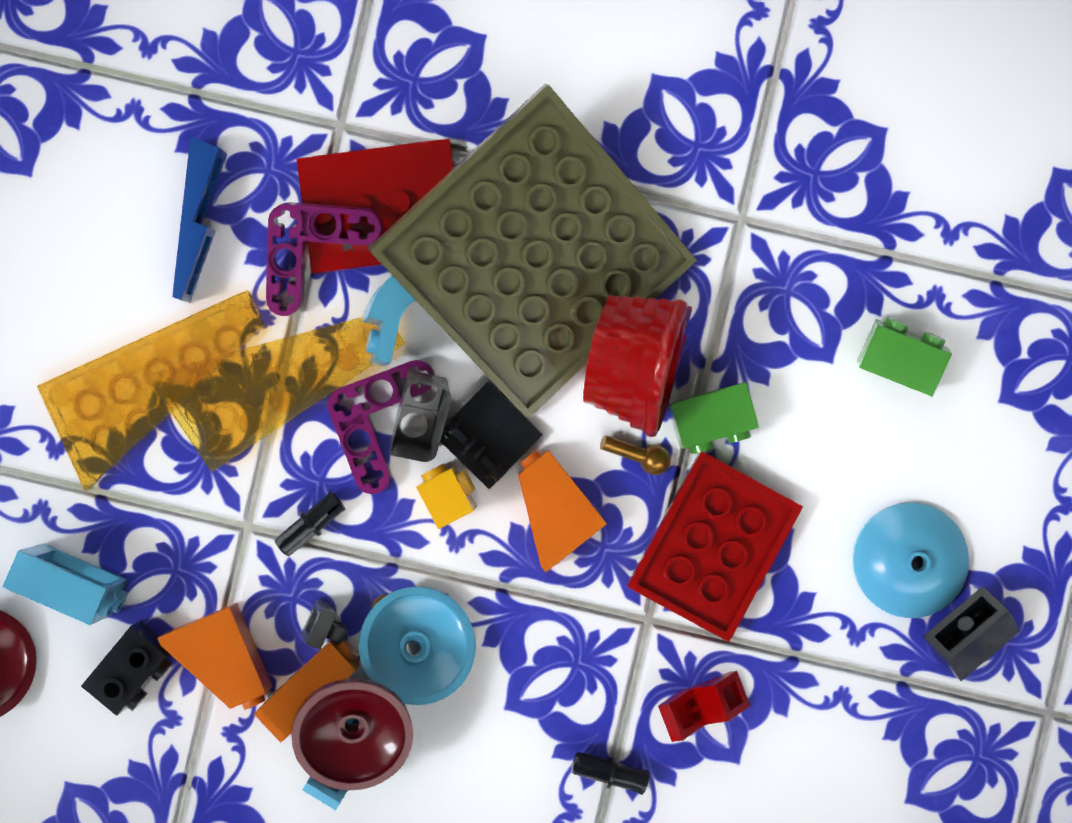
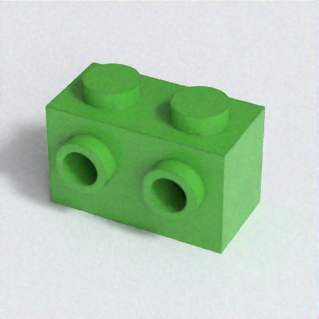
(905, 356)
(713, 416)

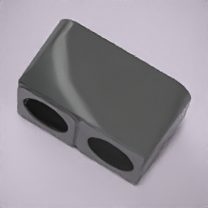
(426, 446)

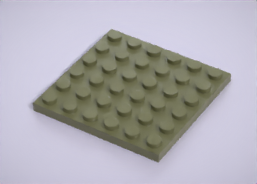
(529, 247)

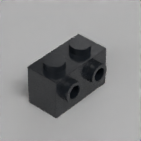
(971, 633)
(127, 670)

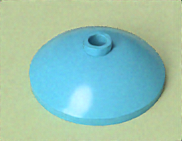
(885, 557)
(442, 638)

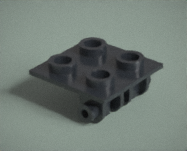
(489, 435)

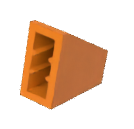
(556, 508)
(221, 656)
(328, 665)

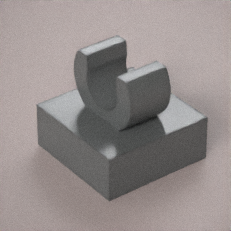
(322, 625)

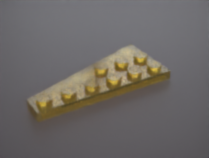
(251, 392)
(110, 402)

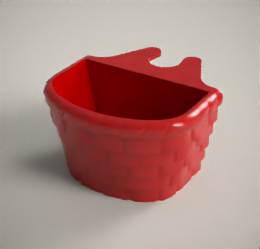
(636, 359)

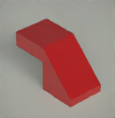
(704, 704)

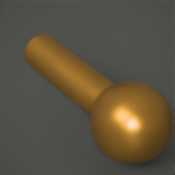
(653, 459)

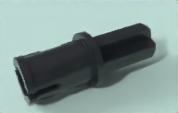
(309, 524)
(610, 772)

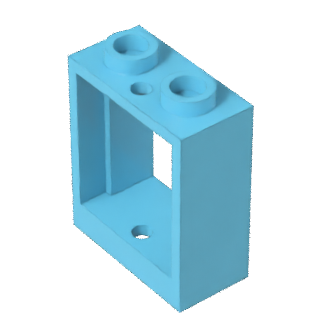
(66, 583)

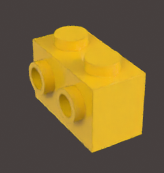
(447, 494)

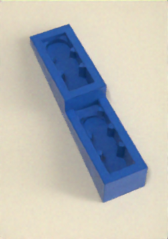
(195, 239)

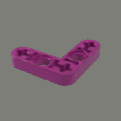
(305, 231)
(361, 420)

